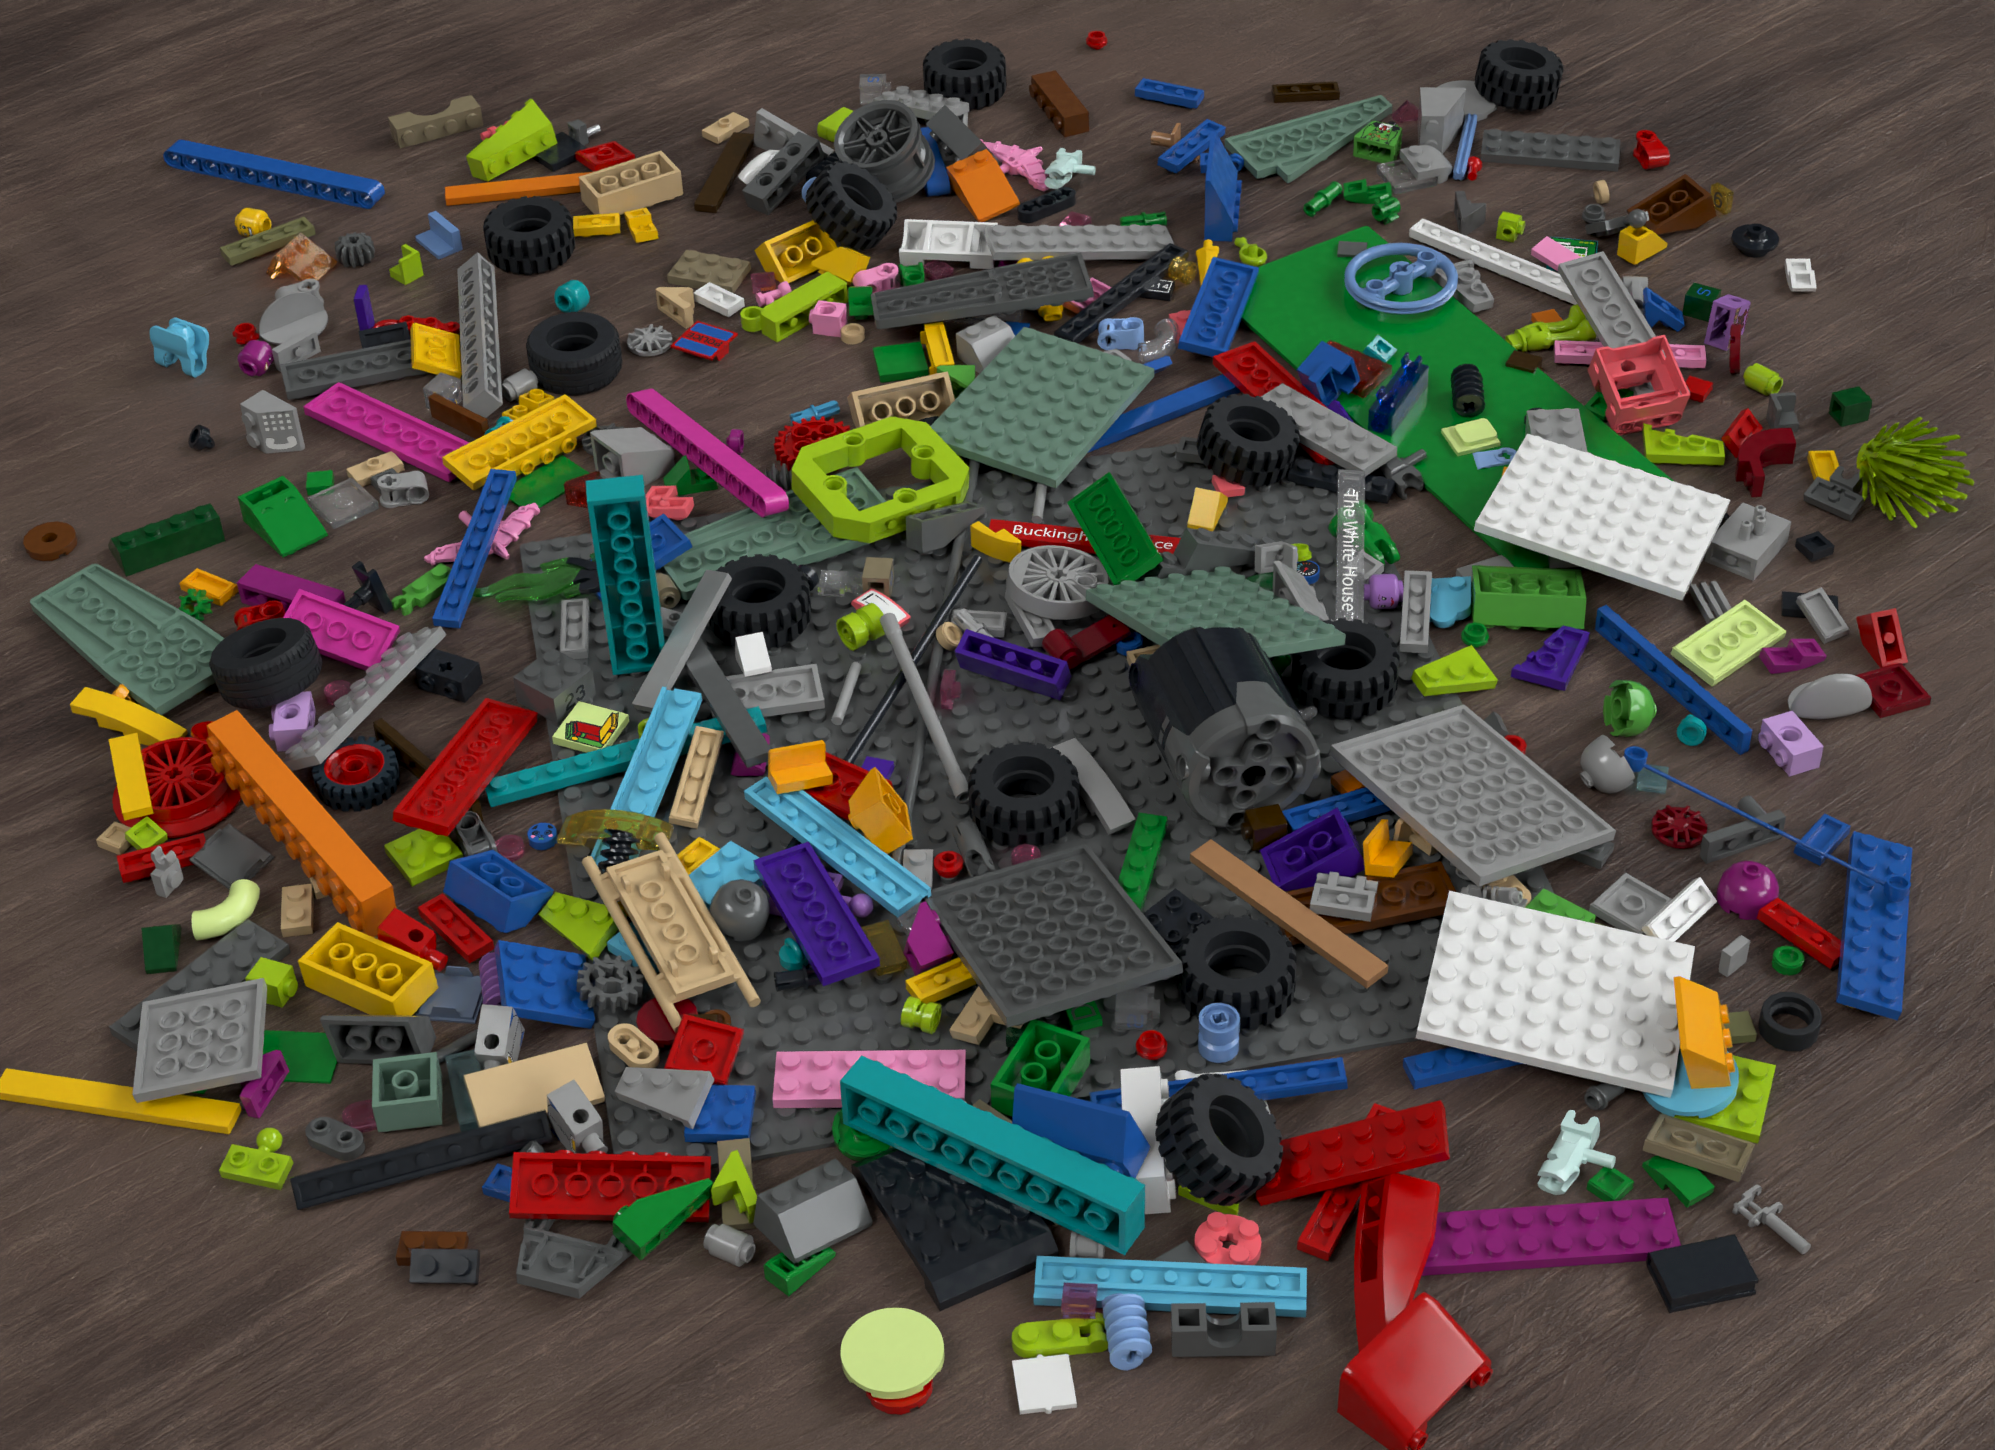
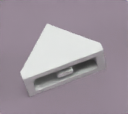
(752, 654)

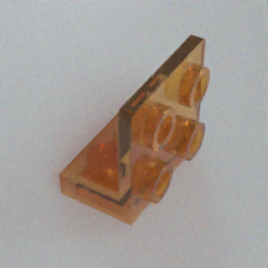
(302, 260)

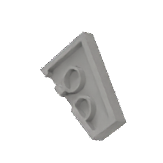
(666, 1091)

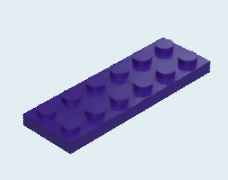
(816, 913)

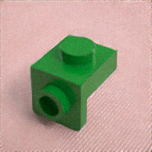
(860, 301)

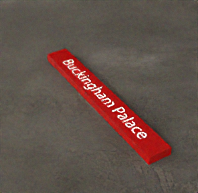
(1042, 535)

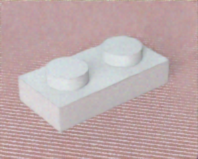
(718, 299)

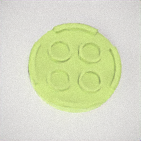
(892, 1352)

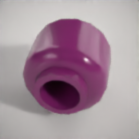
(255, 358)

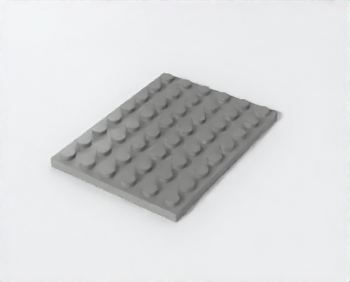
(1472, 794)

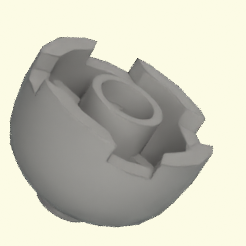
(1604, 767)

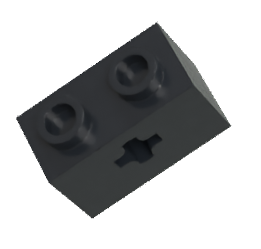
(449, 675)

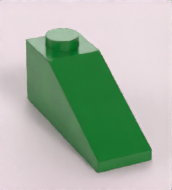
(655, 1217)

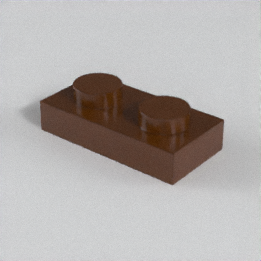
(428, 1240)

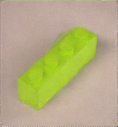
(513, 143)

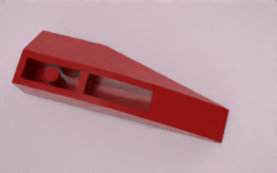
(1391, 1248)

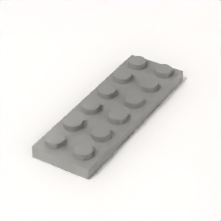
(1331, 433)

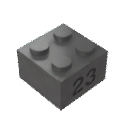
(554, 685)

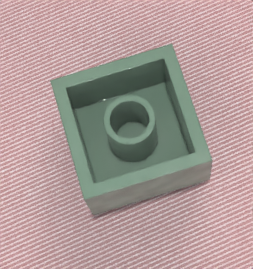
(407, 1092)

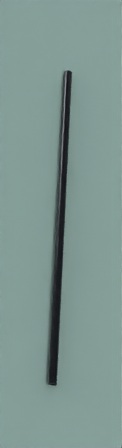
(916, 655)

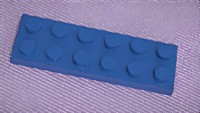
(1218, 307)

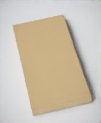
(524, 1084)

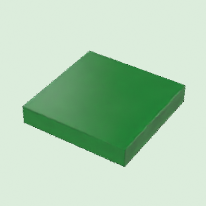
(900, 362)

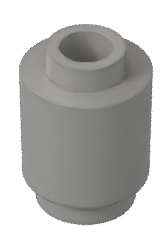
(519, 384)
(729, 1244)

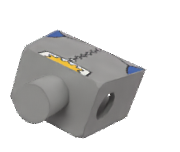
(498, 1036)
(575, 1120)

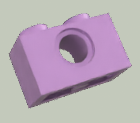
(292, 720)
(1790, 743)

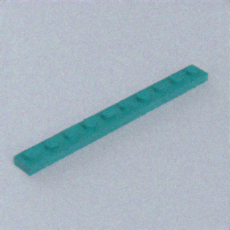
(584, 767)

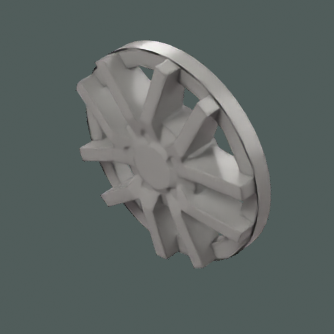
(645, 339)

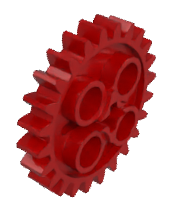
(802, 434)

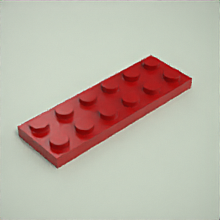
(1359, 1152)

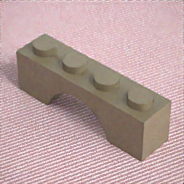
(412, 129)

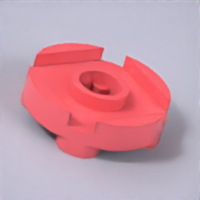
(1232, 1228)

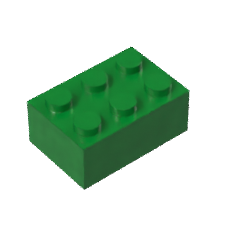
(1041, 1059)

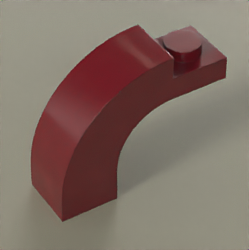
(1762, 450)

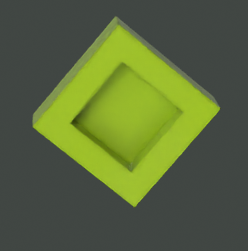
(145, 834)

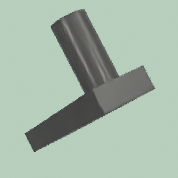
(1743, 834)

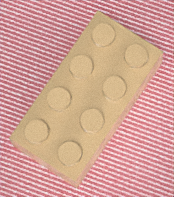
(631, 185)

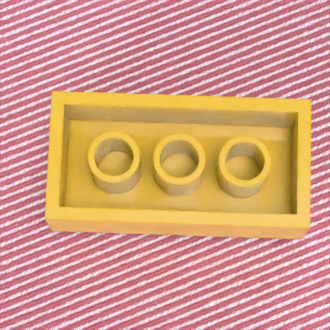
(367, 973)

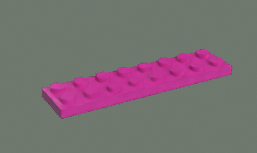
(385, 428)

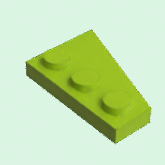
(581, 922)

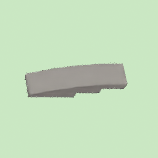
(1097, 789)

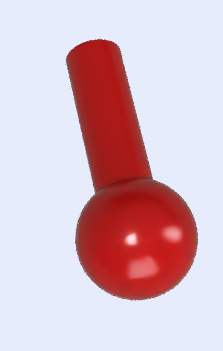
(1473, 166)

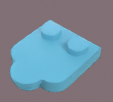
(1450, 600)

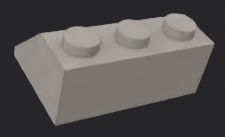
(1294, 587)

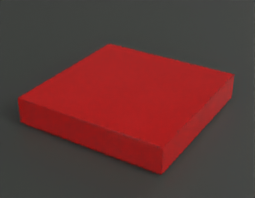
(604, 156)
(705, 1047)

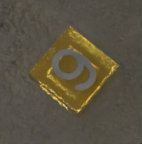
(1722, 198)

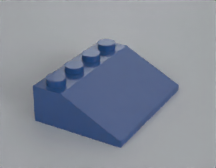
(1221, 193)

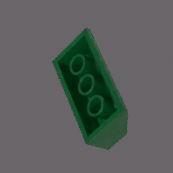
(167, 539)

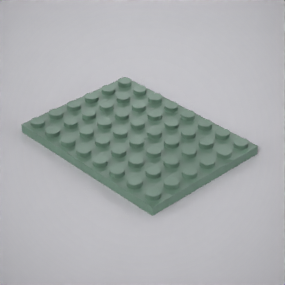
(1040, 406)
(1211, 600)

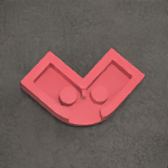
(665, 500)

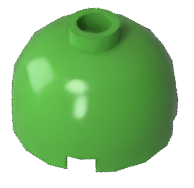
(1628, 708)

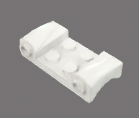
(946, 241)

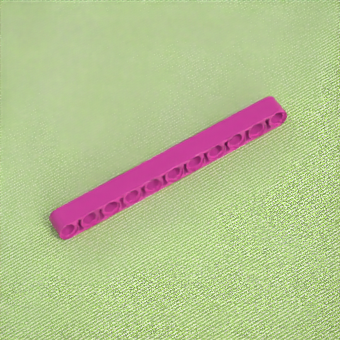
(708, 452)

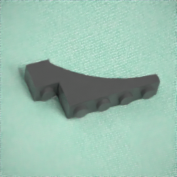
(1205, 551)

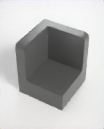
(1781, 411)

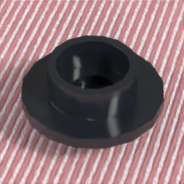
(1755, 239)

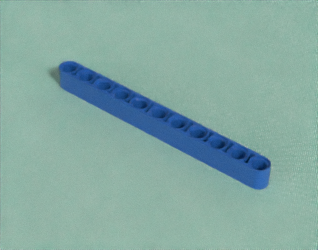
(274, 174)

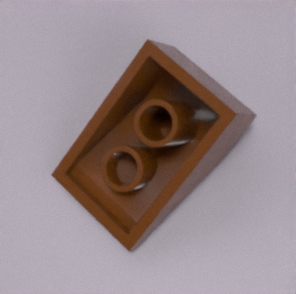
(1677, 206)

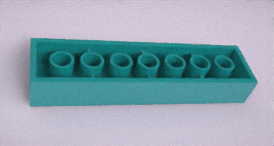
(626, 572)

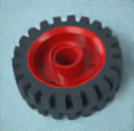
(357, 774)

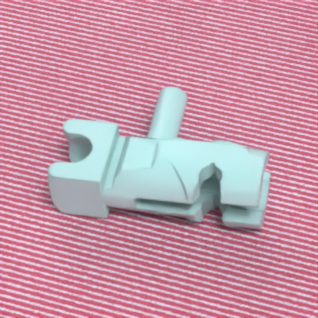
(1064, 166)
(1571, 1150)

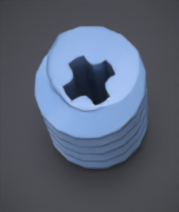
(1126, 1330)

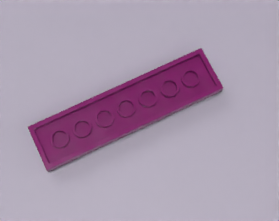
(1550, 1236)

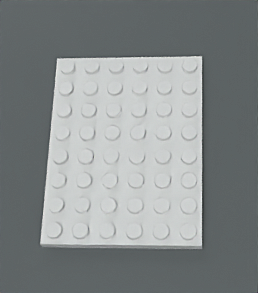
(1603, 516)
(1556, 993)

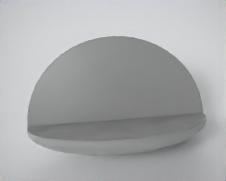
(291, 316)
(1830, 697)

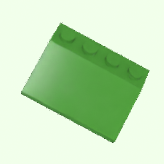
(1528, 597)

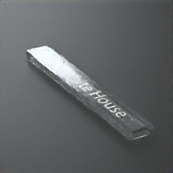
(1350, 545)

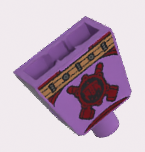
(1724, 313)

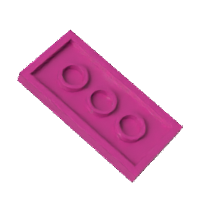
(343, 631)

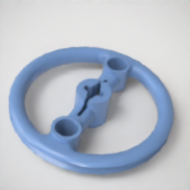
(1401, 278)

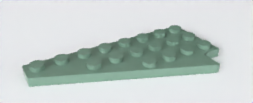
(1305, 141)

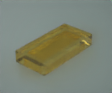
(886, 946)

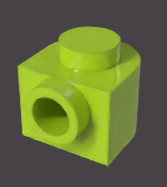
(1509, 226)

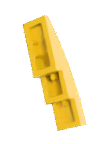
(125, 716)

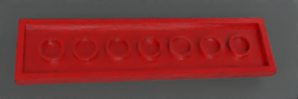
(1258, 373)
(465, 767)

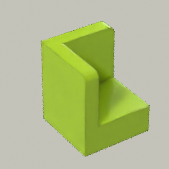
(409, 266)

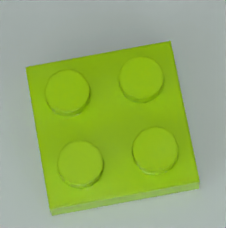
(422, 855)

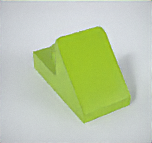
(735, 1184)

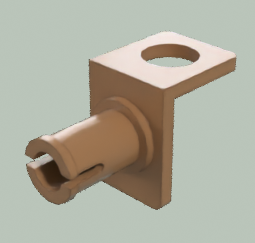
(1168, 140)

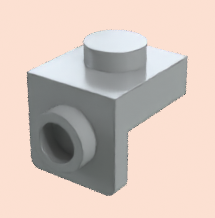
(1268, 553)

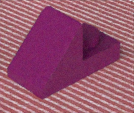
(259, 1092)

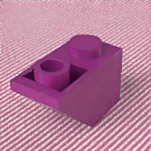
(926, 942)

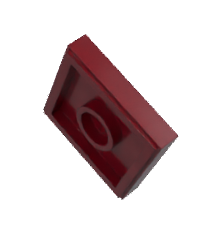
(1894, 690)

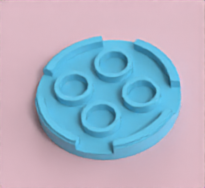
(1694, 1102)

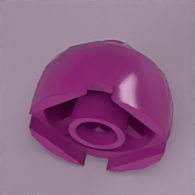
(1746, 889)

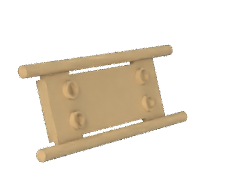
(672, 925)

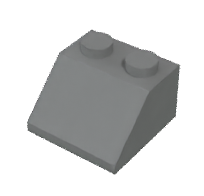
(983, 342)

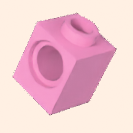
(828, 318)

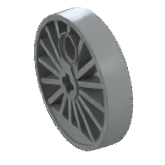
(1051, 590)

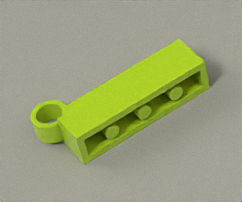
(792, 310)

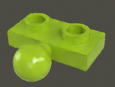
(258, 1165)

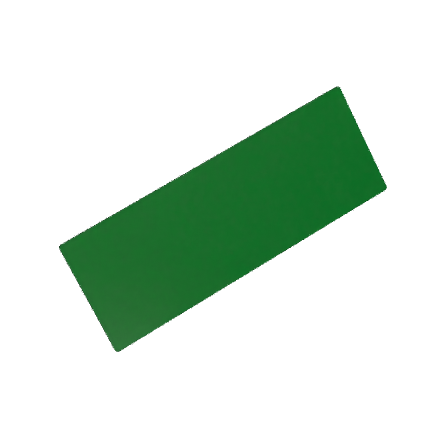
(1306, 302)

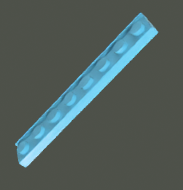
(655, 757)
(840, 846)
(1176, 1282)

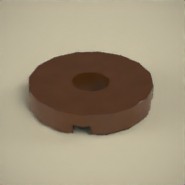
(37, 541)

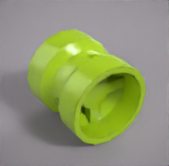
(921, 1015)

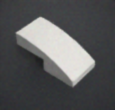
(1800, 275)

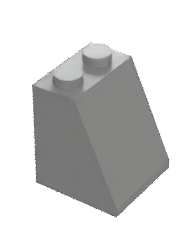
(1440, 116)
(630, 454)

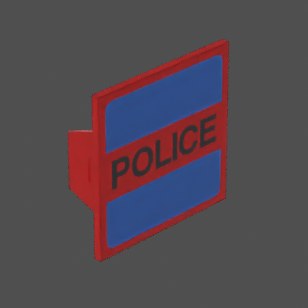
(705, 341)

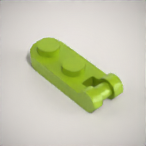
(1060, 1337)

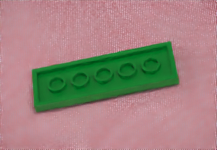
(1114, 530)

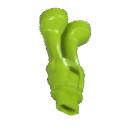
(1543, 335)

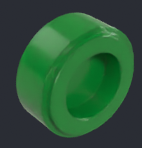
(1787, 960)

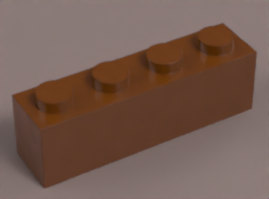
(1059, 103)

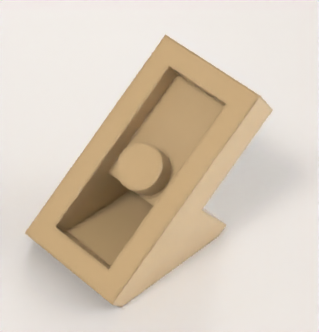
(677, 304)

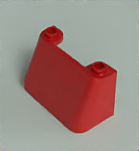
(1410, 1374)

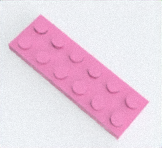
(814, 1077)

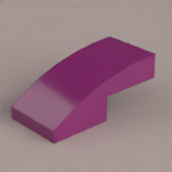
(1794, 657)

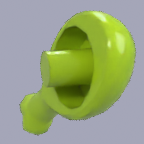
(1250, 253)

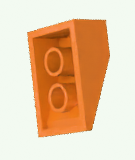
(982, 186)

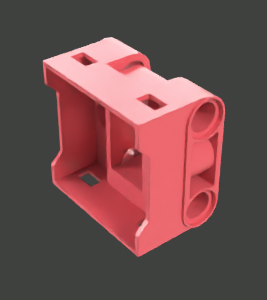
(1633, 367)

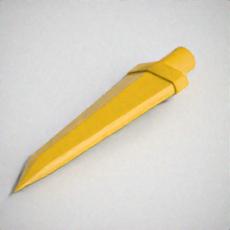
(1204, 257)

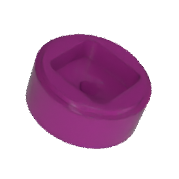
(736, 441)

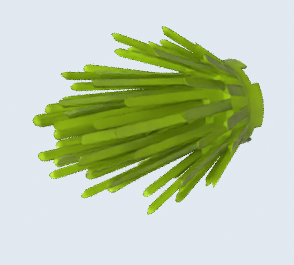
(1904, 467)

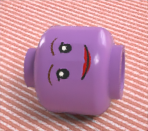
(1383, 591)

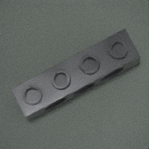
(783, 173)

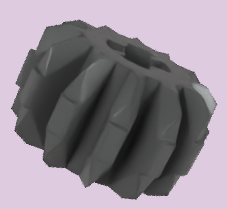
(354, 249)

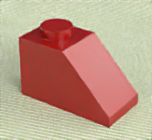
(1882, 637)

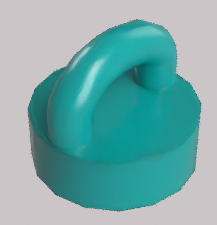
(1691, 731)
(791, 955)

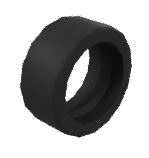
(1792, 1004)

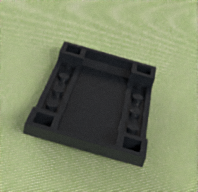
(952, 1229)

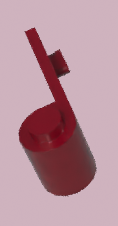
(1086, 642)

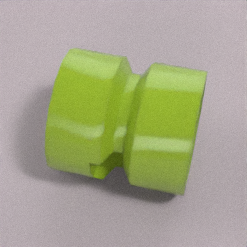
(861, 626)

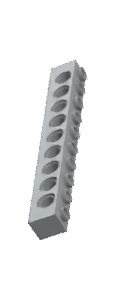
(479, 336)

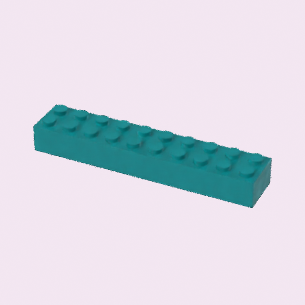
(994, 1154)

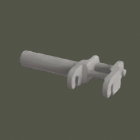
(1768, 1216)

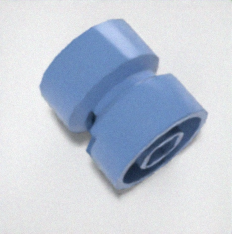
(1218, 1032)

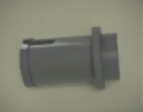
(1599, 1096)

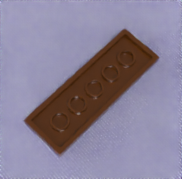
(1407, 897)

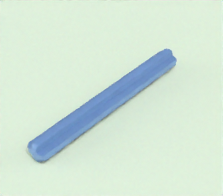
(1465, 147)

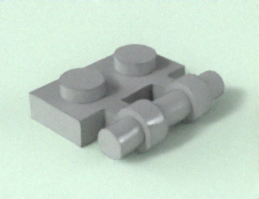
(1344, 896)

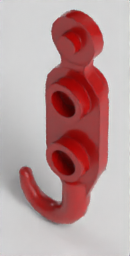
(452, 327)

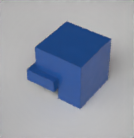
(1328, 373)

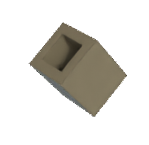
(878, 575)

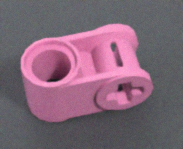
(878, 278)

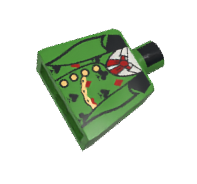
(1378, 142)

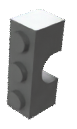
(1246, 1334)

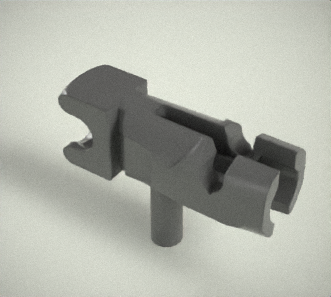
(1404, 472)

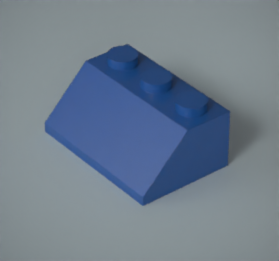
(496, 890)

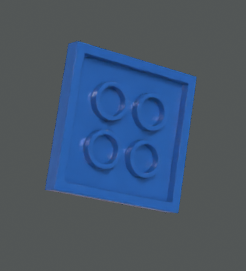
(542, 984)

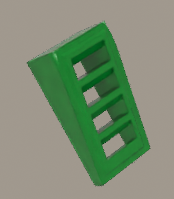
(789, 1282)

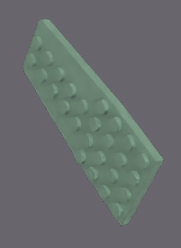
(788, 535)
(131, 636)

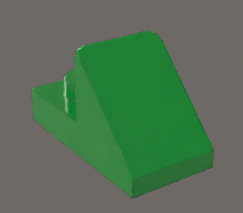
(689, 480)

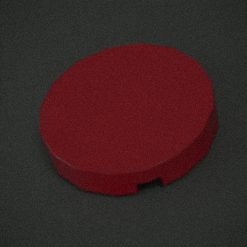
(1735, 349)
(655, 1024)

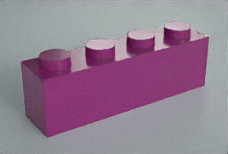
(266, 585)

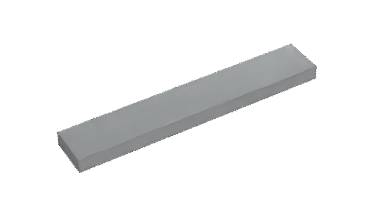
(683, 638)

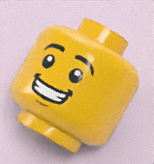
(252, 221)

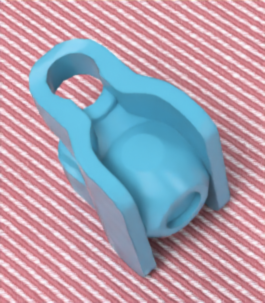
(181, 341)

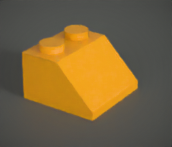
(880, 813)

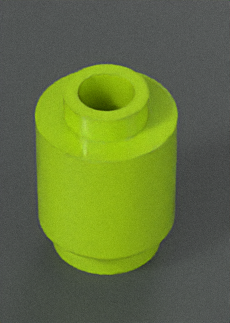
(1762, 379)

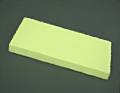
(1728, 643)

